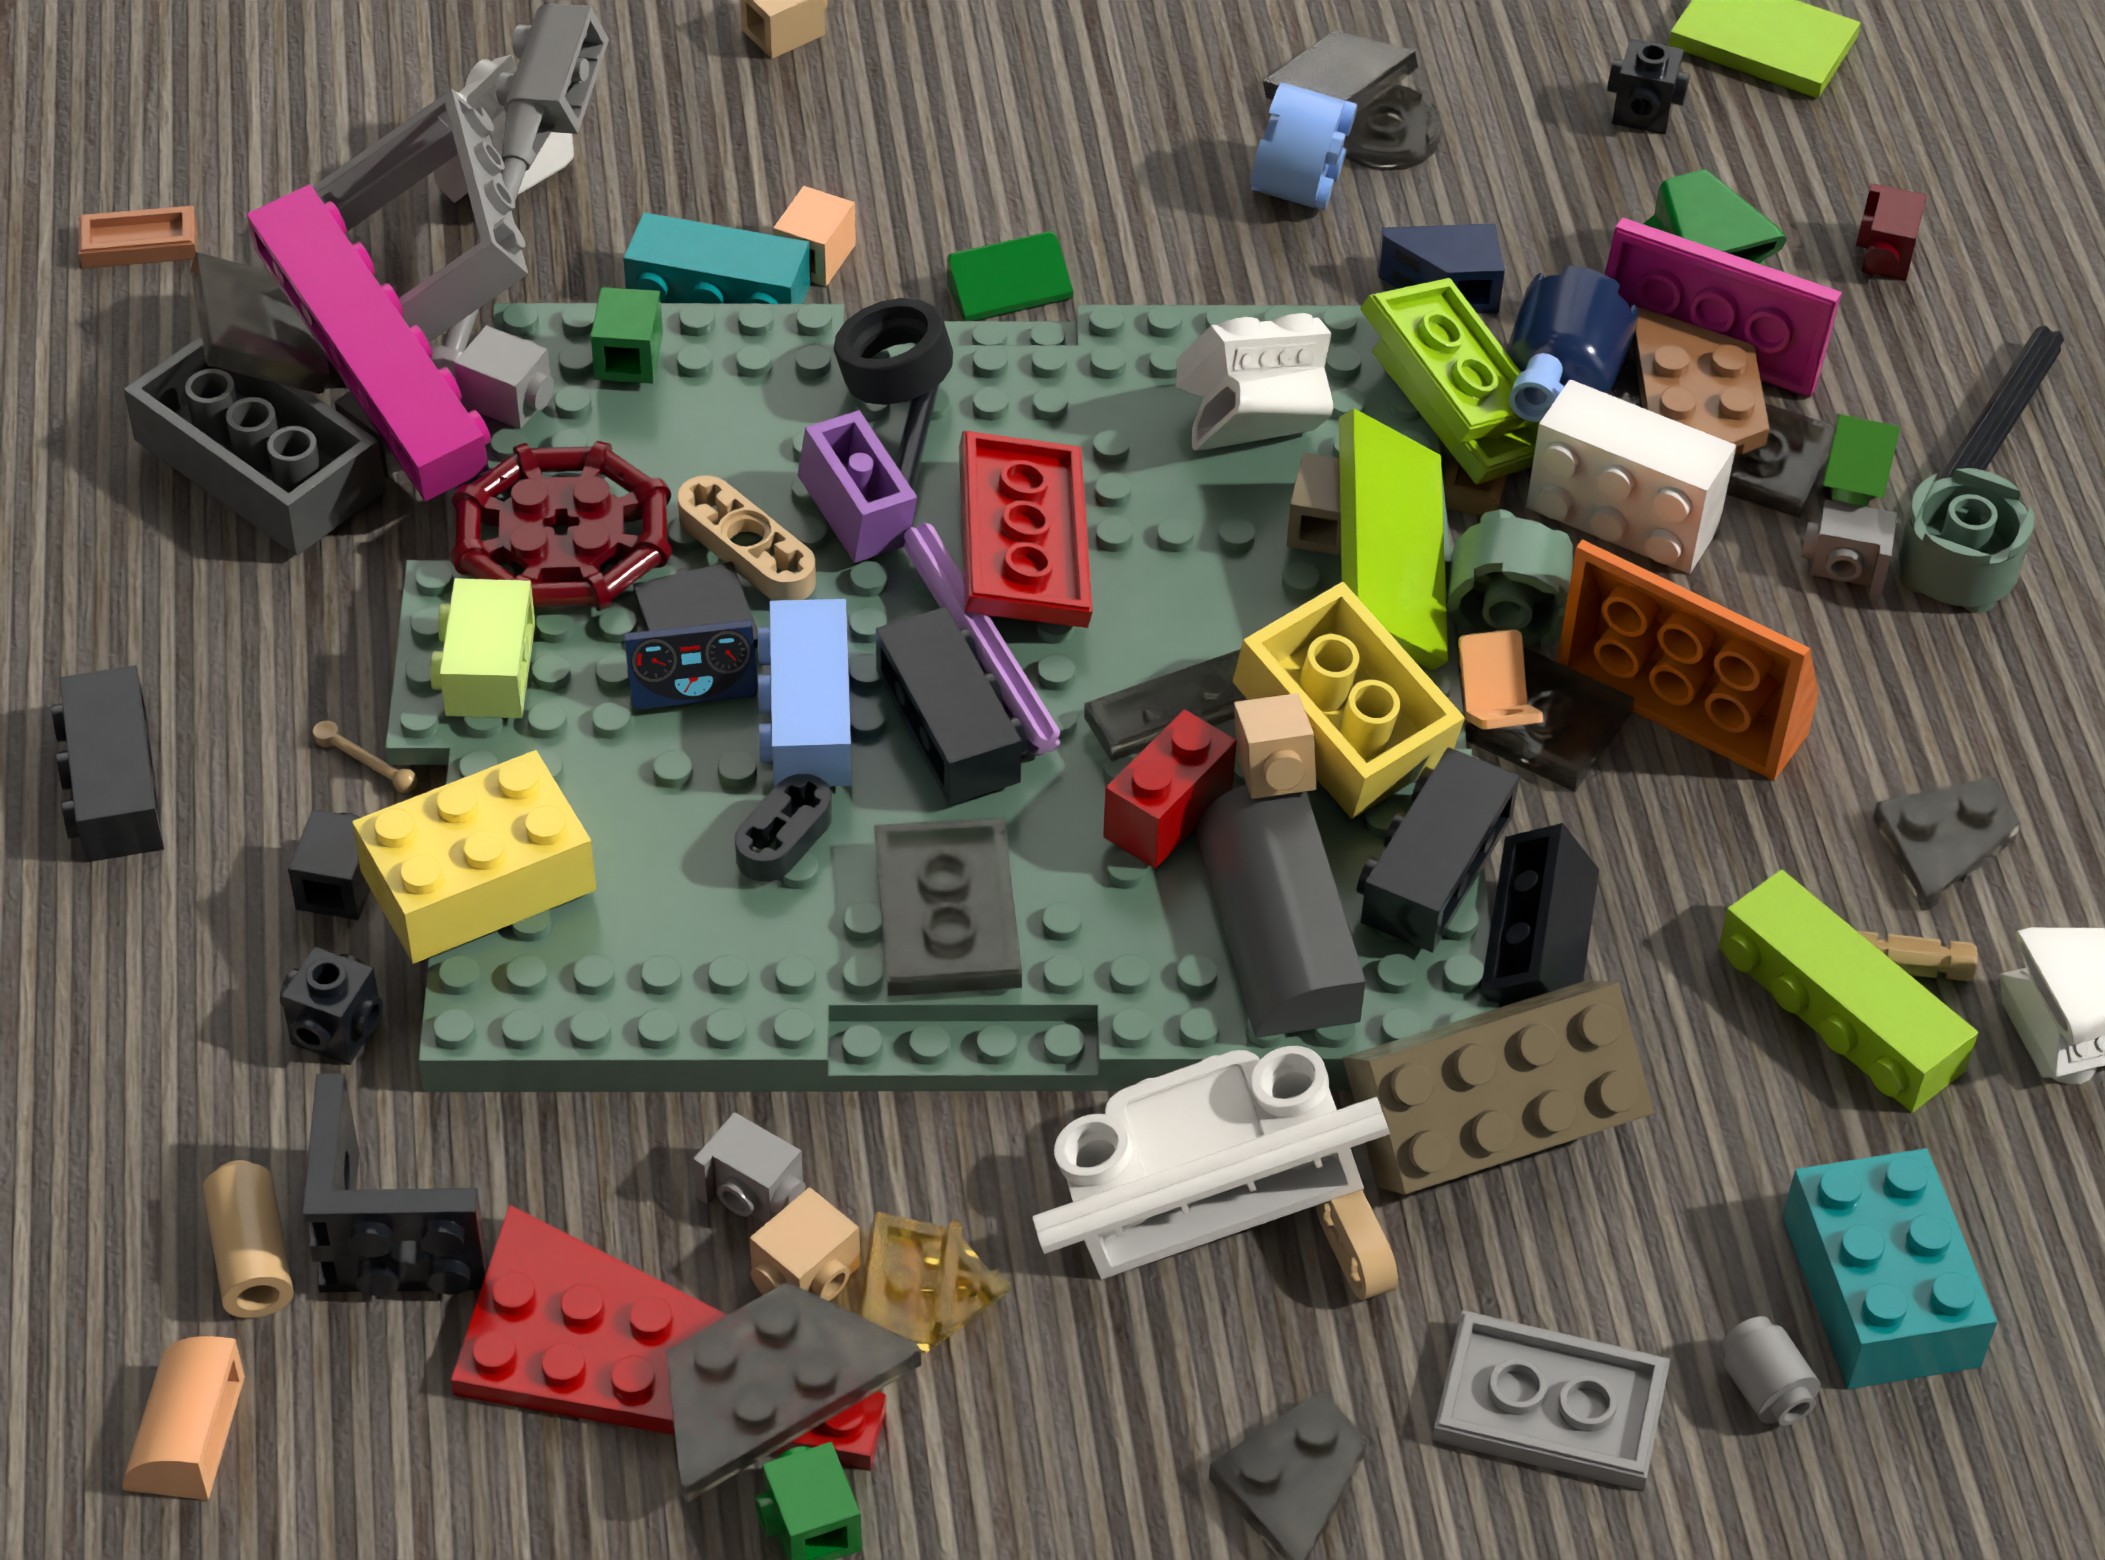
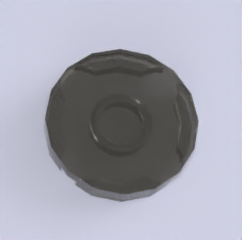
(1394, 131)

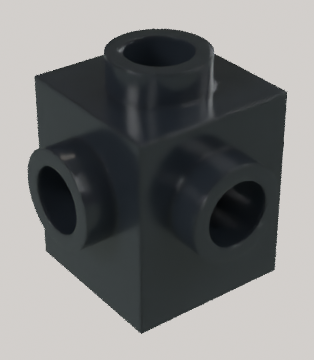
(1650, 75)
(331, 1004)

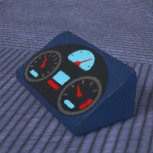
(691, 664)

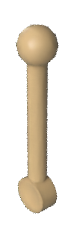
(327, 735)

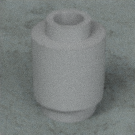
(1770, 1371)

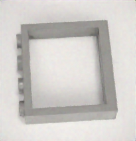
(405, 158)

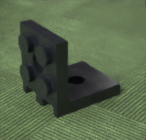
(382, 1236)

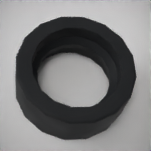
(901, 376)

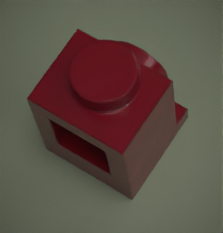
(1890, 230)

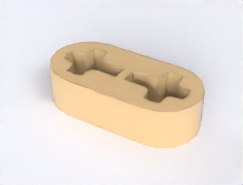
(1359, 1244)

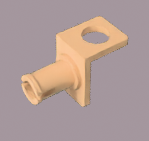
(1495, 680)

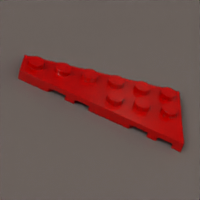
(591, 1336)

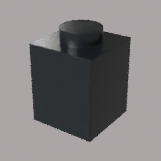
(327, 867)

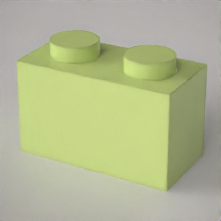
(485, 648)

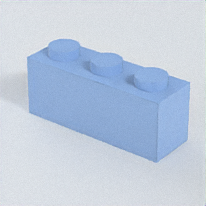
(806, 690)

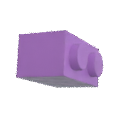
(856, 485)

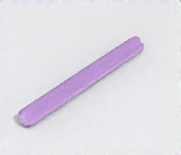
(947, 587)

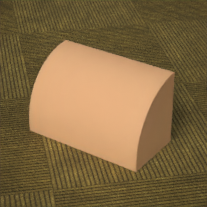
(186, 1419)

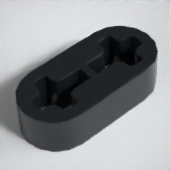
(774, 821)

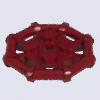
(563, 567)

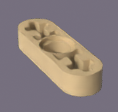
(741, 515)

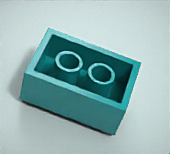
(1888, 1268)

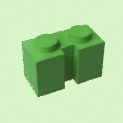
(1859, 459)

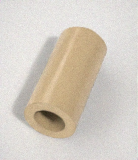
(247, 1240)

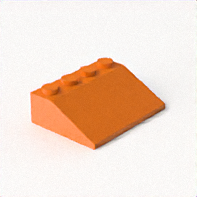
(1688, 661)

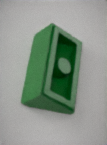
(1008, 276)

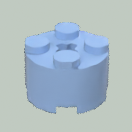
(1302, 146)

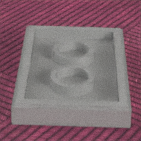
(1552, 1400)

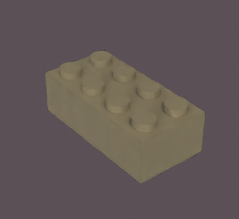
(1501, 1085)

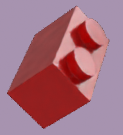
(1168, 788)

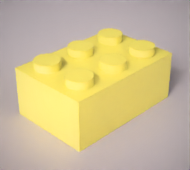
(1363, 694)
(474, 856)

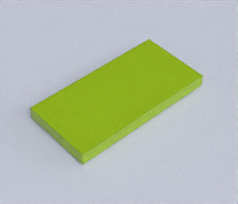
(1394, 533)

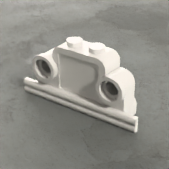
(1205, 1157)

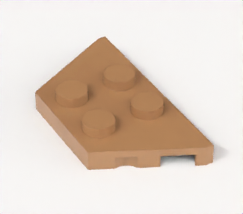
(1700, 379)

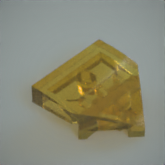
(924, 1280)

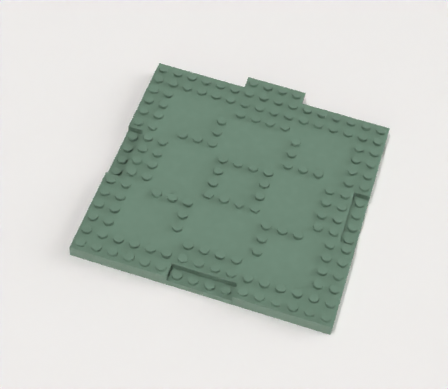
(780, 985)

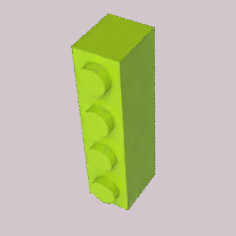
(1847, 991)

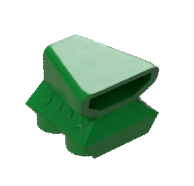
(1714, 215)

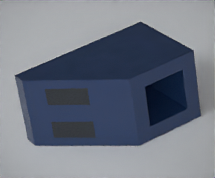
(1432, 253)

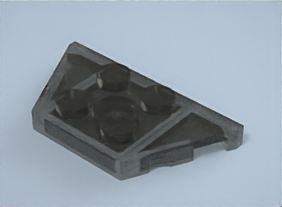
(772, 1378)

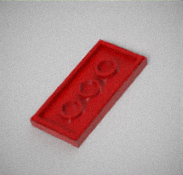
(1024, 529)

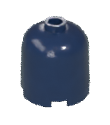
(1578, 322)

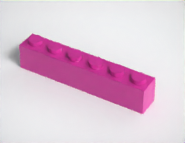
(370, 342)

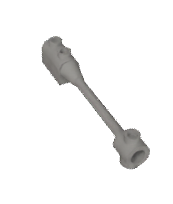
(543, 96)

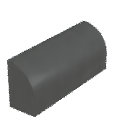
(1281, 912)

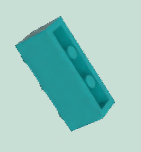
(715, 263)

